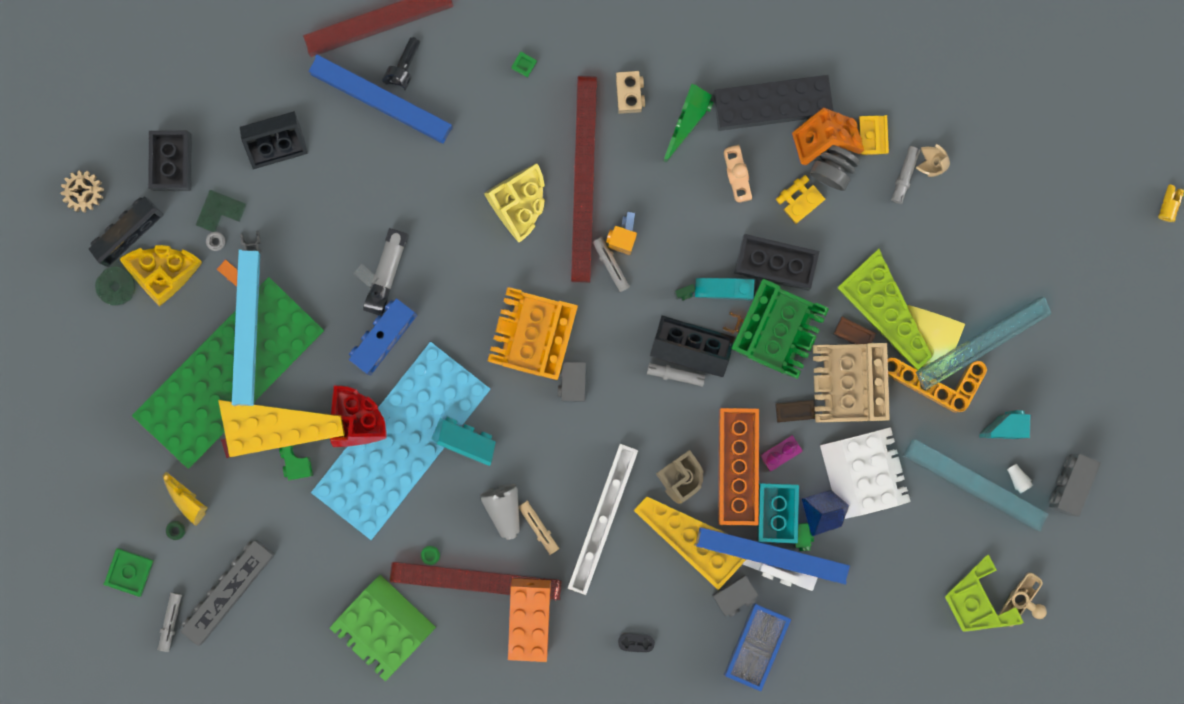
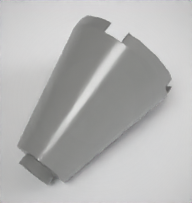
(503, 509)

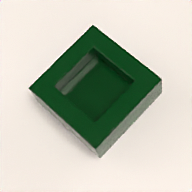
(685, 293)

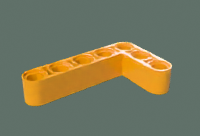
(931, 393)

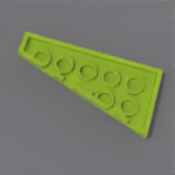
(882, 304)

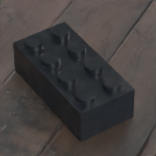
(776, 262)

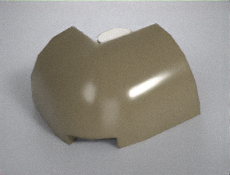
(682, 477)

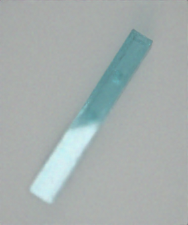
(975, 485)

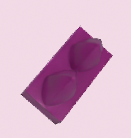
(781, 453)

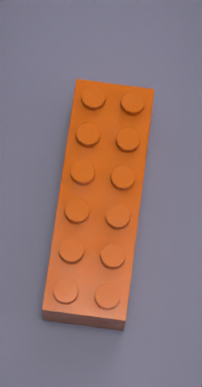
(738, 466)

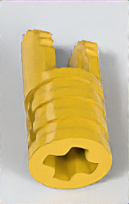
(1171, 204)

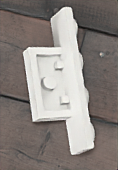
(787, 577)

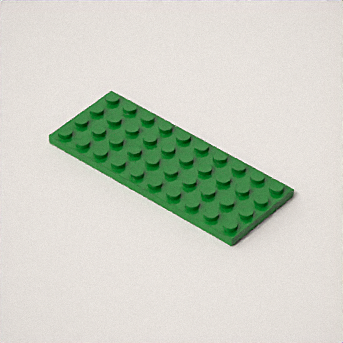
(186, 407)

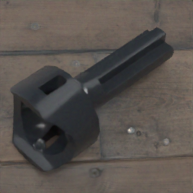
(399, 74)

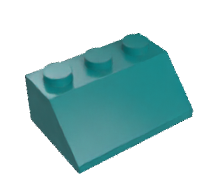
(1012, 425)
(464, 440)
(778, 513)

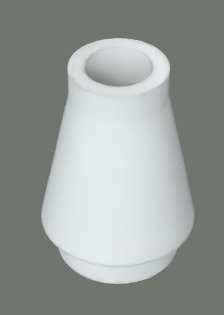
(1019, 478)

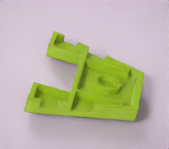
(972, 604)

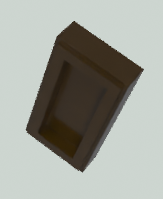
(795, 411)

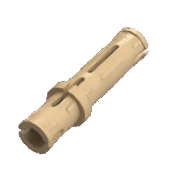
(551, 547)

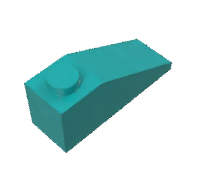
(724, 288)

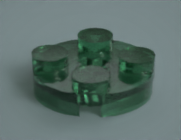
(107, 278)

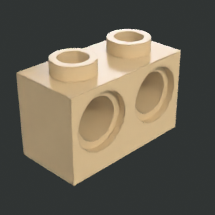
(625, 92)

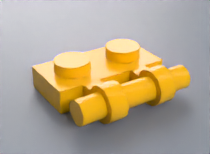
(804, 203)

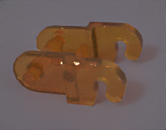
(736, 327)

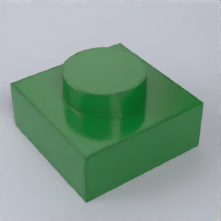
(524, 64)

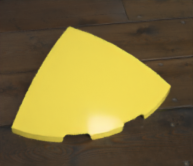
(519, 201)
(938, 331)

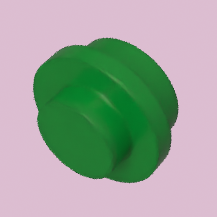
(430, 555)

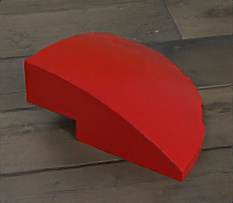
(359, 417)

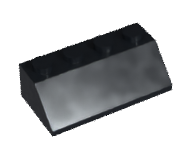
(125, 231)
(692, 346)

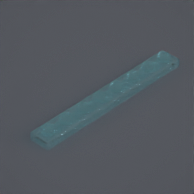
(983, 343)

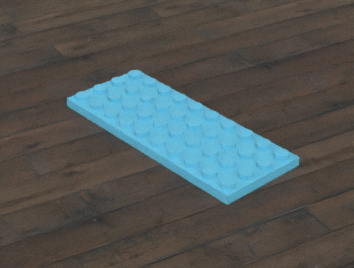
(377, 476)

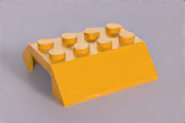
(533, 334)

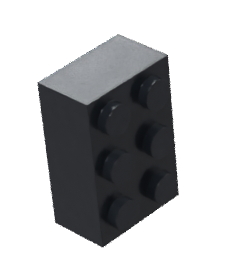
(170, 160)

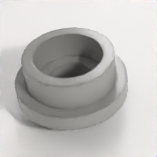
(209, 241)

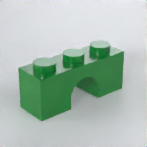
(295, 467)

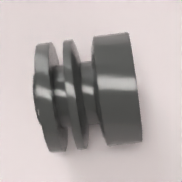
(833, 169)

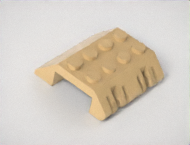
(852, 382)

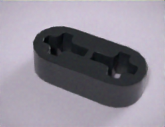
(634, 647)

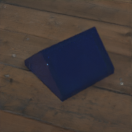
(824, 511)

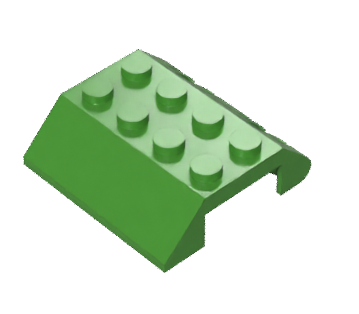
(383, 626)

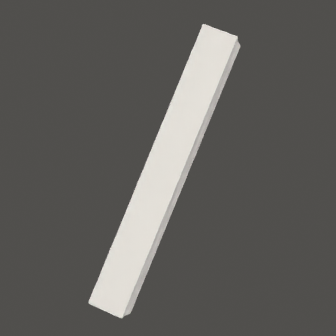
(602, 519)

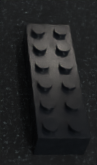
(771, 102)

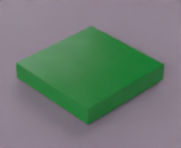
(128, 572)

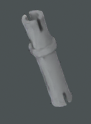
(903, 181)
(610, 263)
(675, 374)
(167, 630)

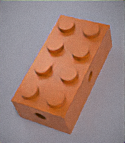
(529, 620)

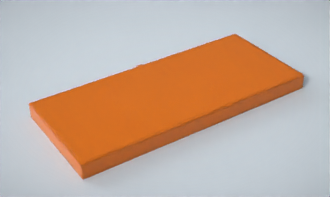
(228, 271)

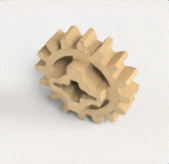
(83, 199)

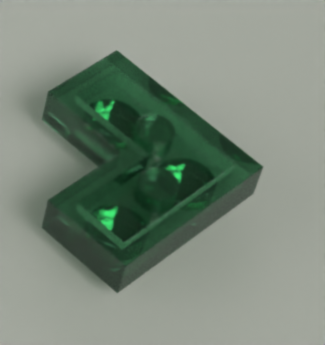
(217, 206)

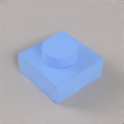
(627, 222)

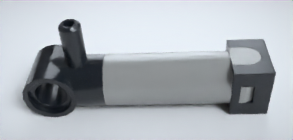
(386, 270)

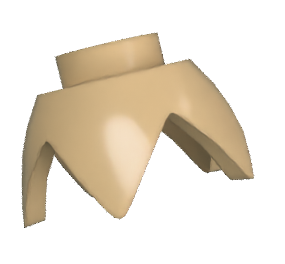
(936, 161)

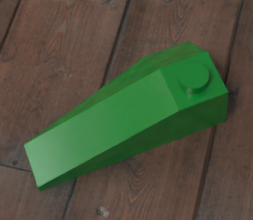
(693, 111)

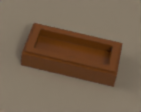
(853, 332)

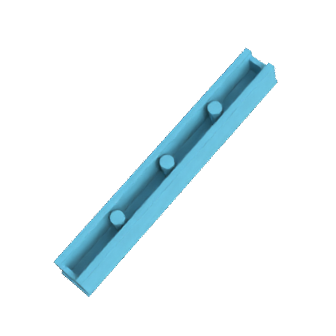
(246, 328)

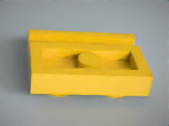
(874, 134)

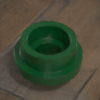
(169, 530)

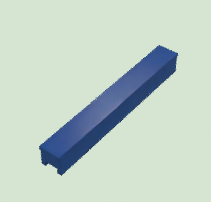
(380, 99)
(772, 555)

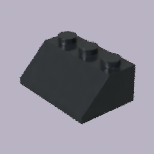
(273, 140)

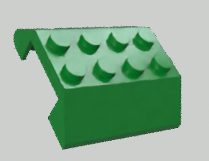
(778, 329)

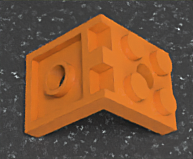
(828, 130)

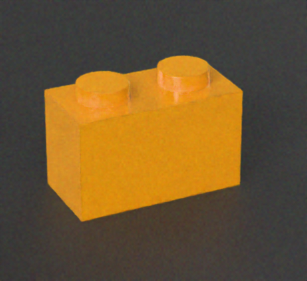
(621, 240)

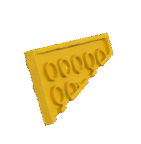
(267, 427)
(681, 533)

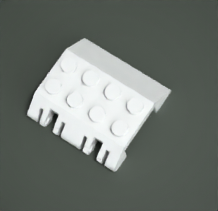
(865, 472)

